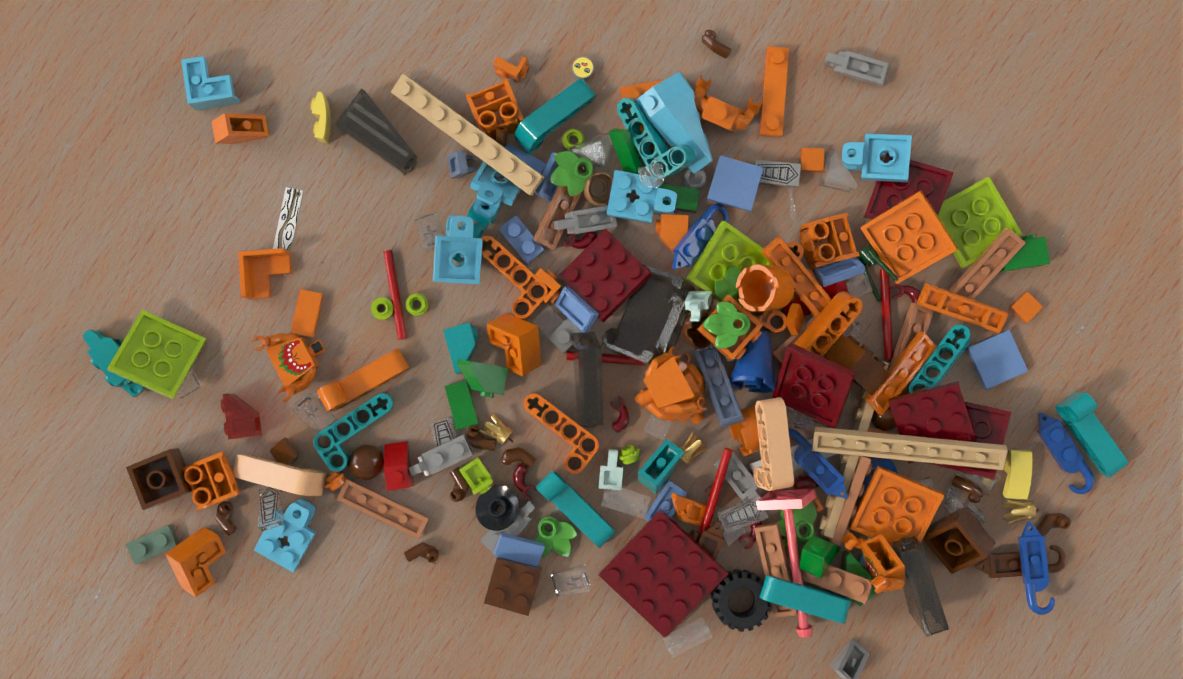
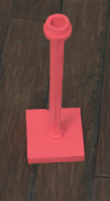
(787, 501)

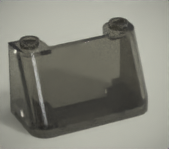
(651, 318)

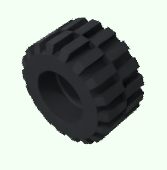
(745, 619)

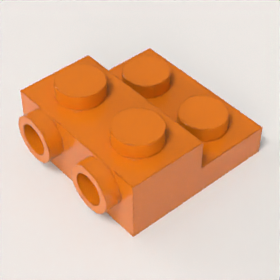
(737, 349)

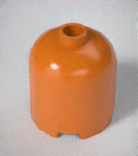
(765, 287)
(747, 431)

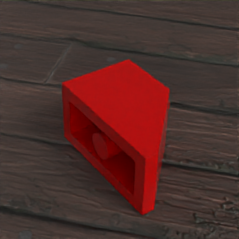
(396, 466)

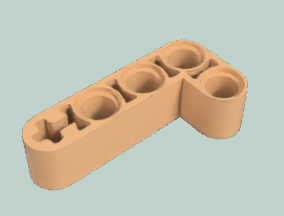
(774, 446)
(279, 475)

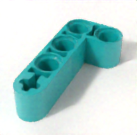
(553, 114)
(632, 117)
(943, 366)
(1079, 417)
(355, 426)
(587, 519)
(806, 599)

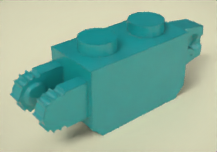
(102, 352)

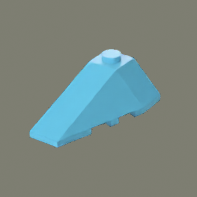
(675, 116)

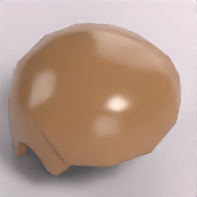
(598, 188)

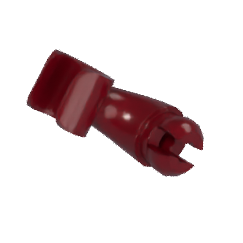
(582, 243)
(911, 291)
(623, 419)
(519, 480)
(752, 537)

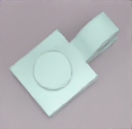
(696, 302)
(611, 472)

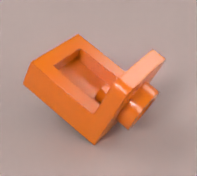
(507, 70)
(548, 279)

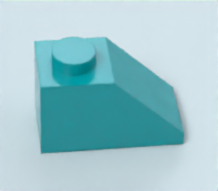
(461, 343)
(660, 466)

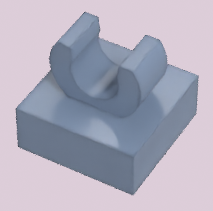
(458, 164)

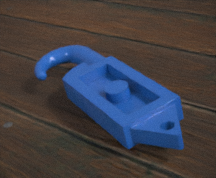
(697, 237)
(1064, 451)
(817, 467)
(1034, 567)

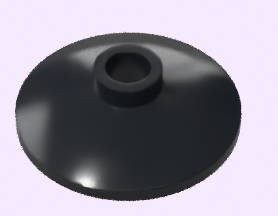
(488, 504)

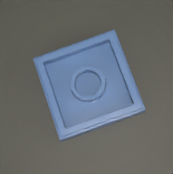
(735, 183)
(997, 359)

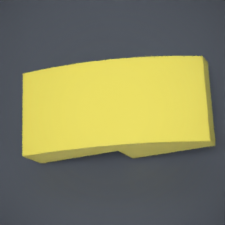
(321, 110)
(1019, 474)

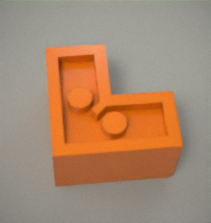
(258, 266)
(519, 341)
(191, 560)

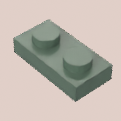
(152, 544)

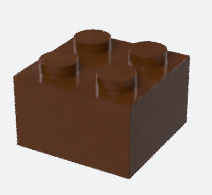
(869, 370)
(159, 478)
(959, 540)
(513, 586)

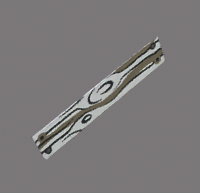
(288, 219)

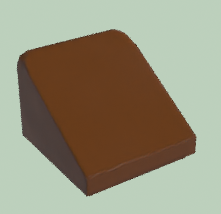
(284, 452)

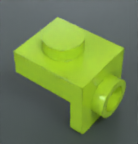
(477, 476)

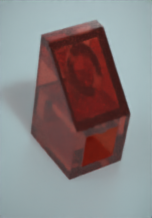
(241, 418)

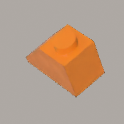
(239, 128)
(671, 229)

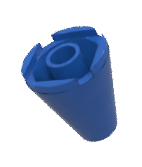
(755, 366)

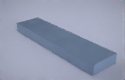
(719, 387)

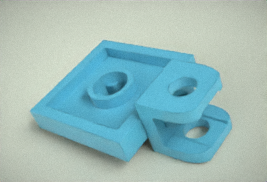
(868, 155)
(491, 191)
(643, 208)
(455, 242)
(296, 529)

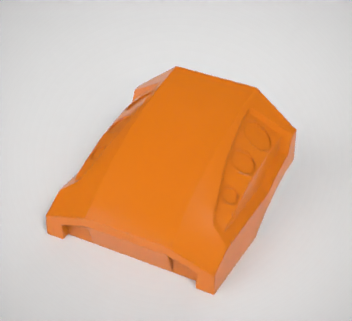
(495, 108)
(827, 236)
(211, 480)

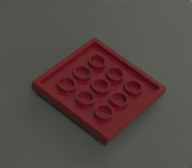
(663, 573)

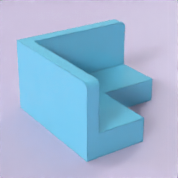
(205, 91)

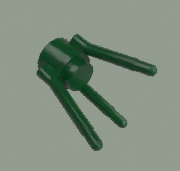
(870, 257)

